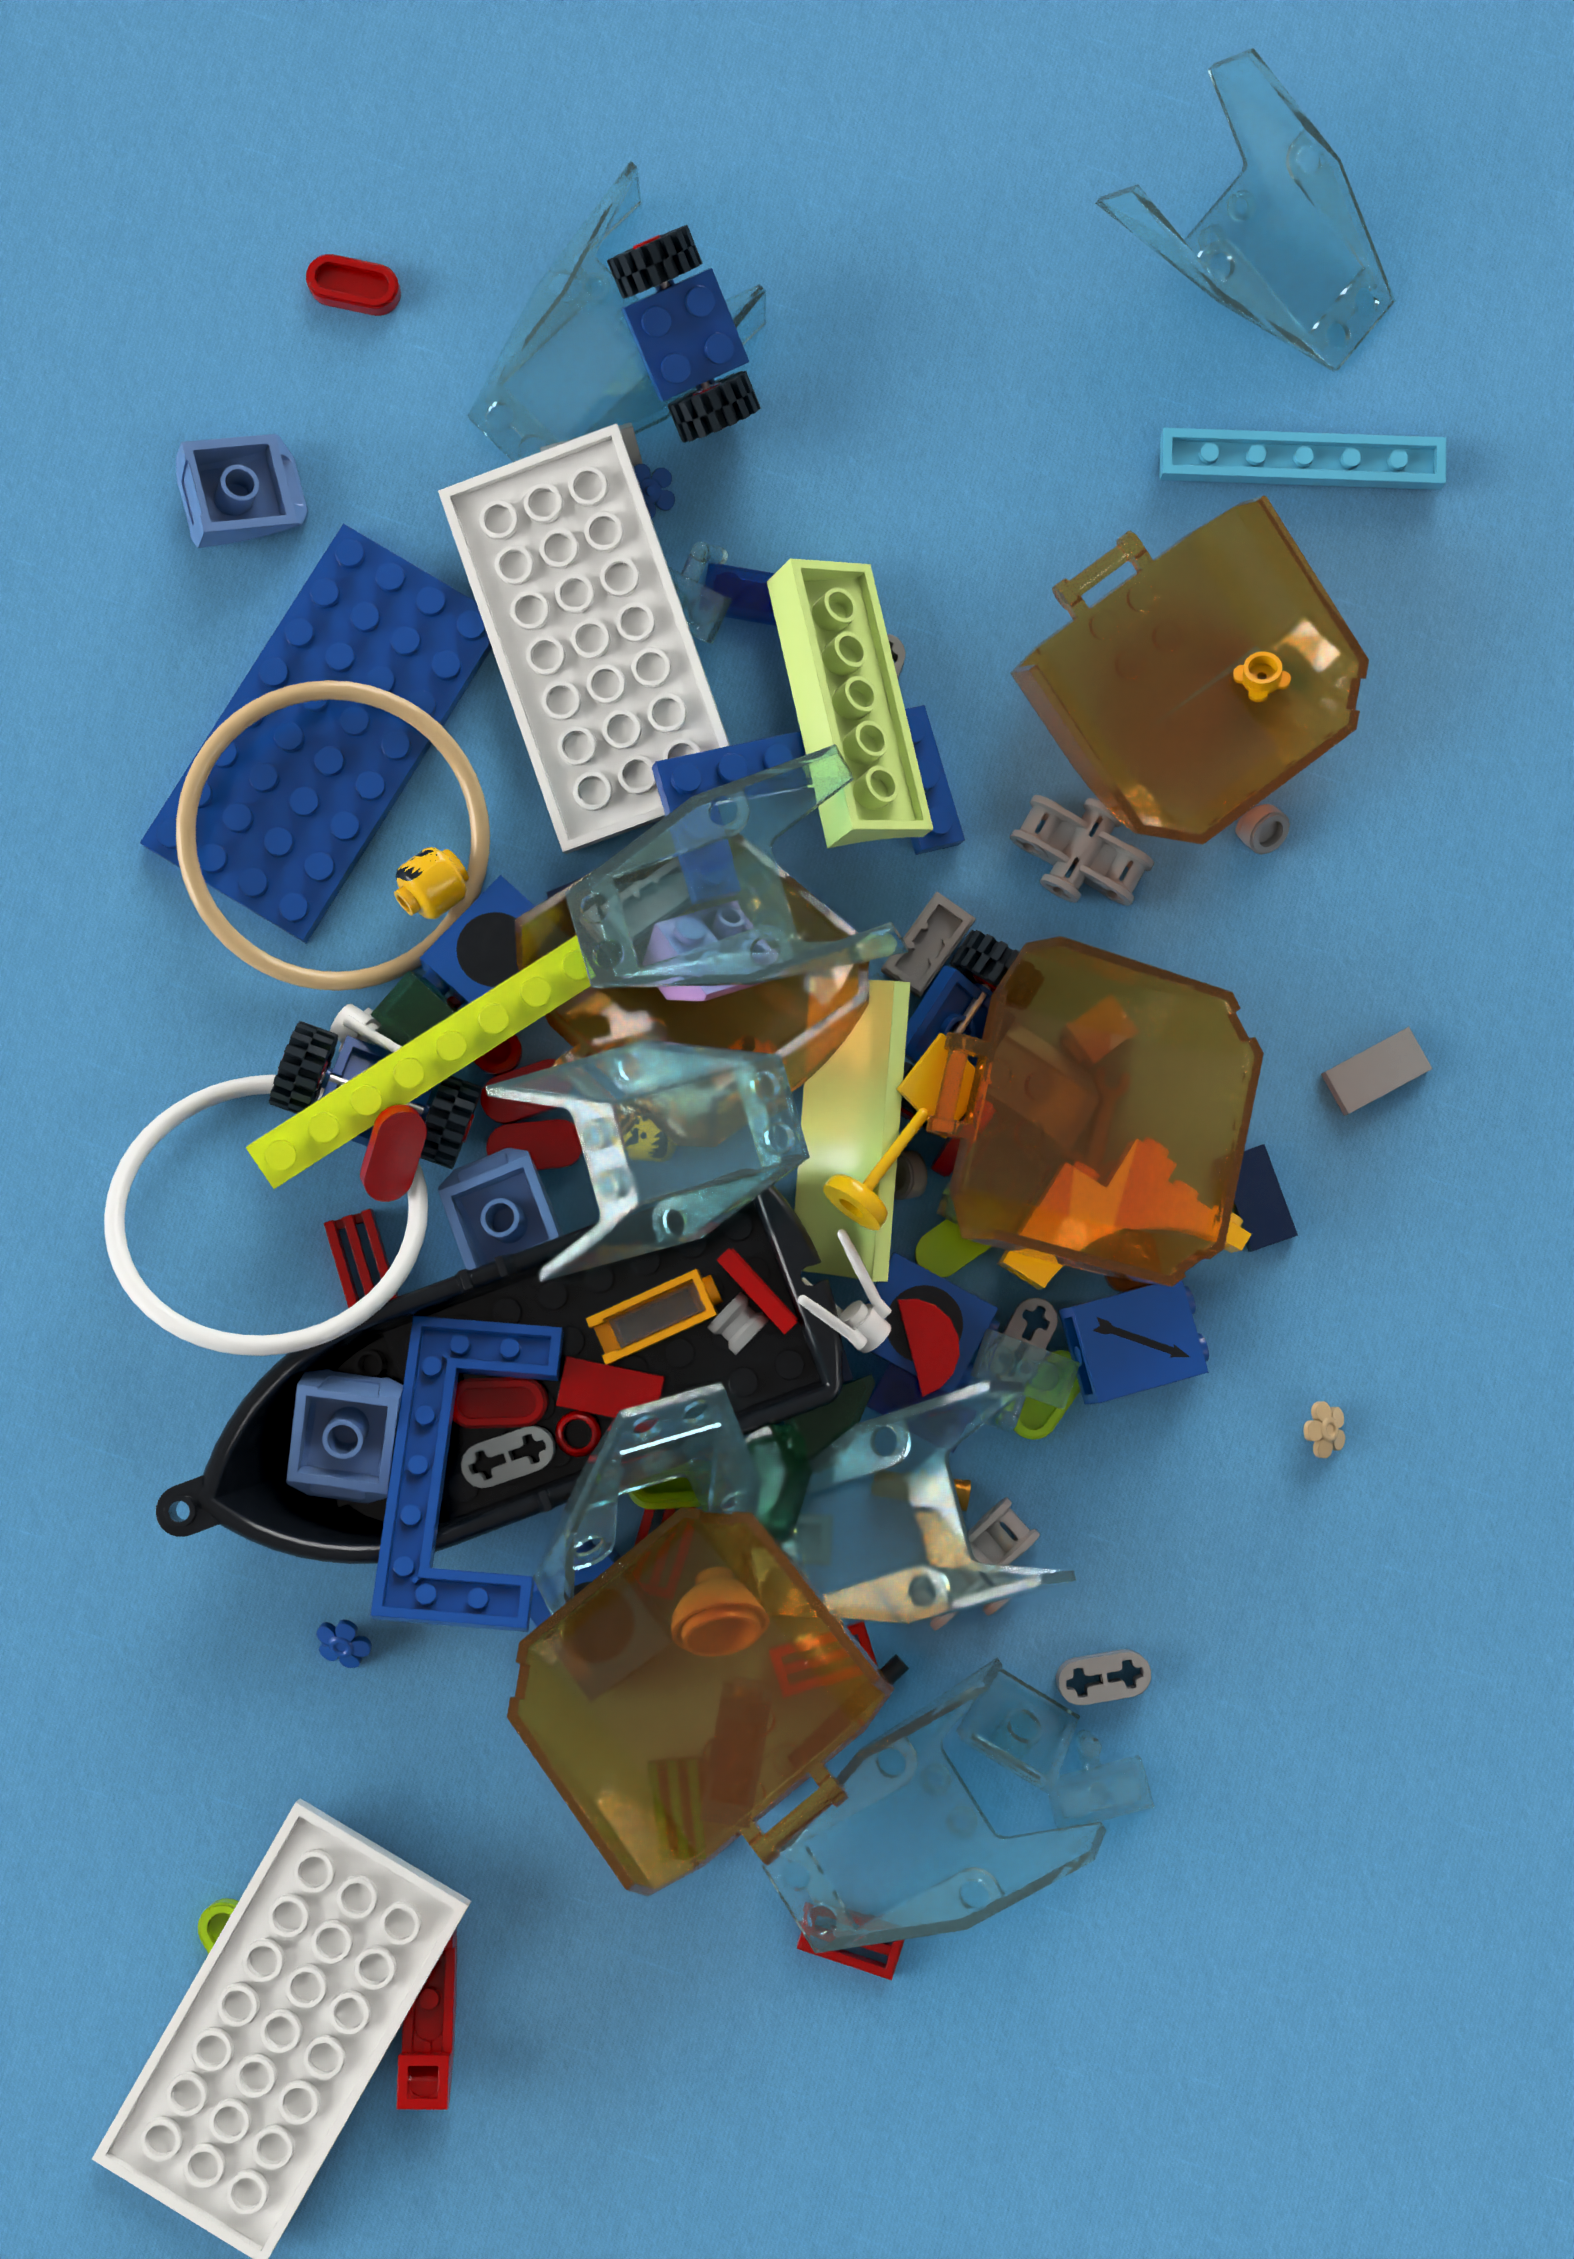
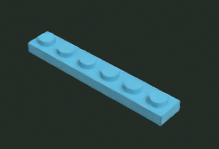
(1302, 458)

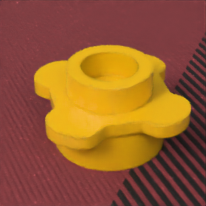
(1264, 665)

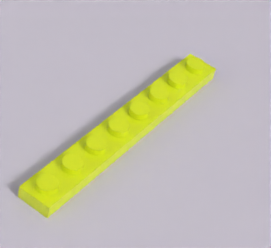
(421, 1063)

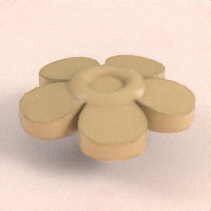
(1325, 1429)

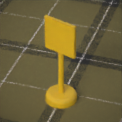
(922, 1091)

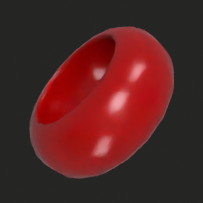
(560, 1438)

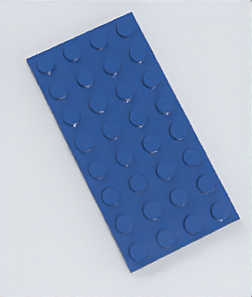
(317, 779)

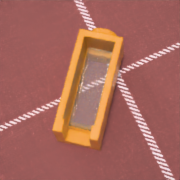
(655, 1315)

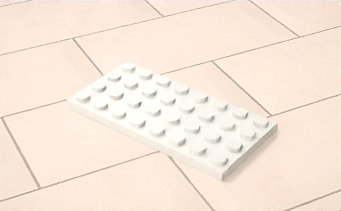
(584, 630)
(281, 2031)

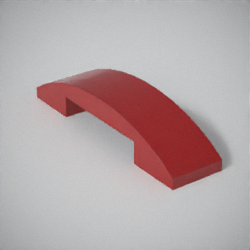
(429, 2039)

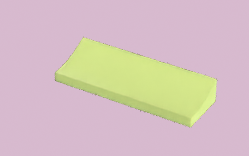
(849, 698)
(849, 1126)

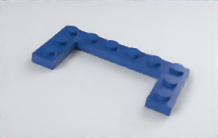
(702, 771)
(405, 1579)

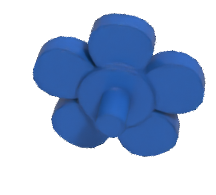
(652, 486)
(342, 1642)

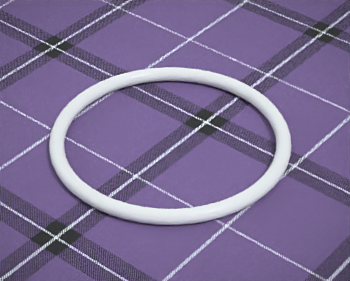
(230, 1342)

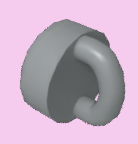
(1263, 828)
(910, 1175)

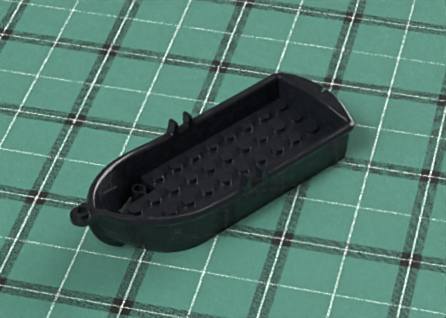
(765, 1384)

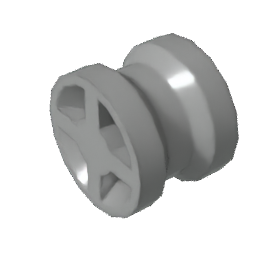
(738, 1323)

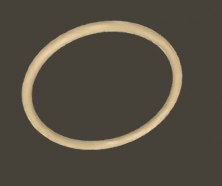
(199, 774)

